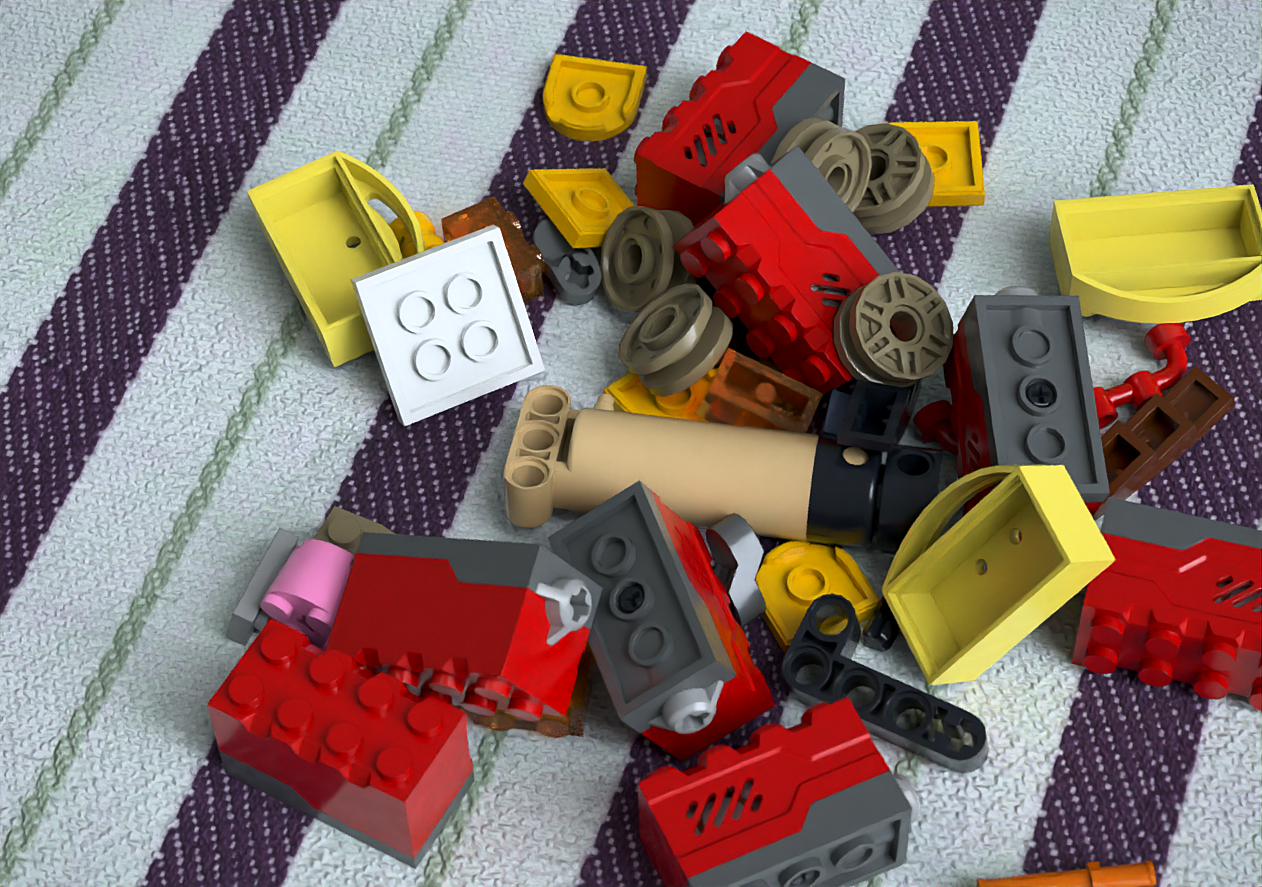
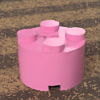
(310, 589)

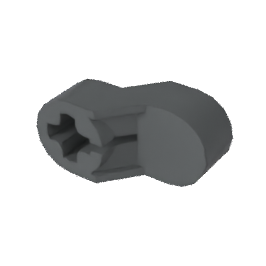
(571, 270)
(738, 560)

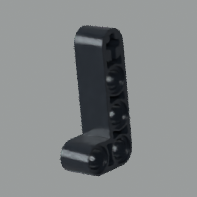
(890, 695)

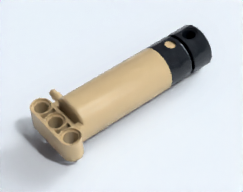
(707, 470)

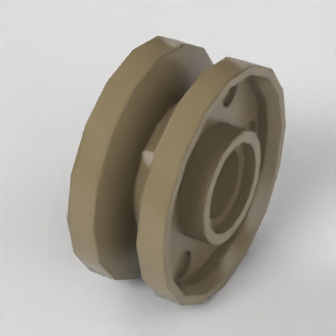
(836, 152)
(898, 180)
(641, 258)
(917, 318)
(675, 340)

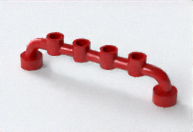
(1163, 341)

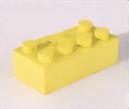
(311, 224)
(1160, 253)
(967, 617)

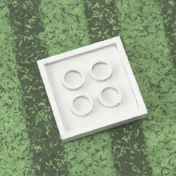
(448, 324)

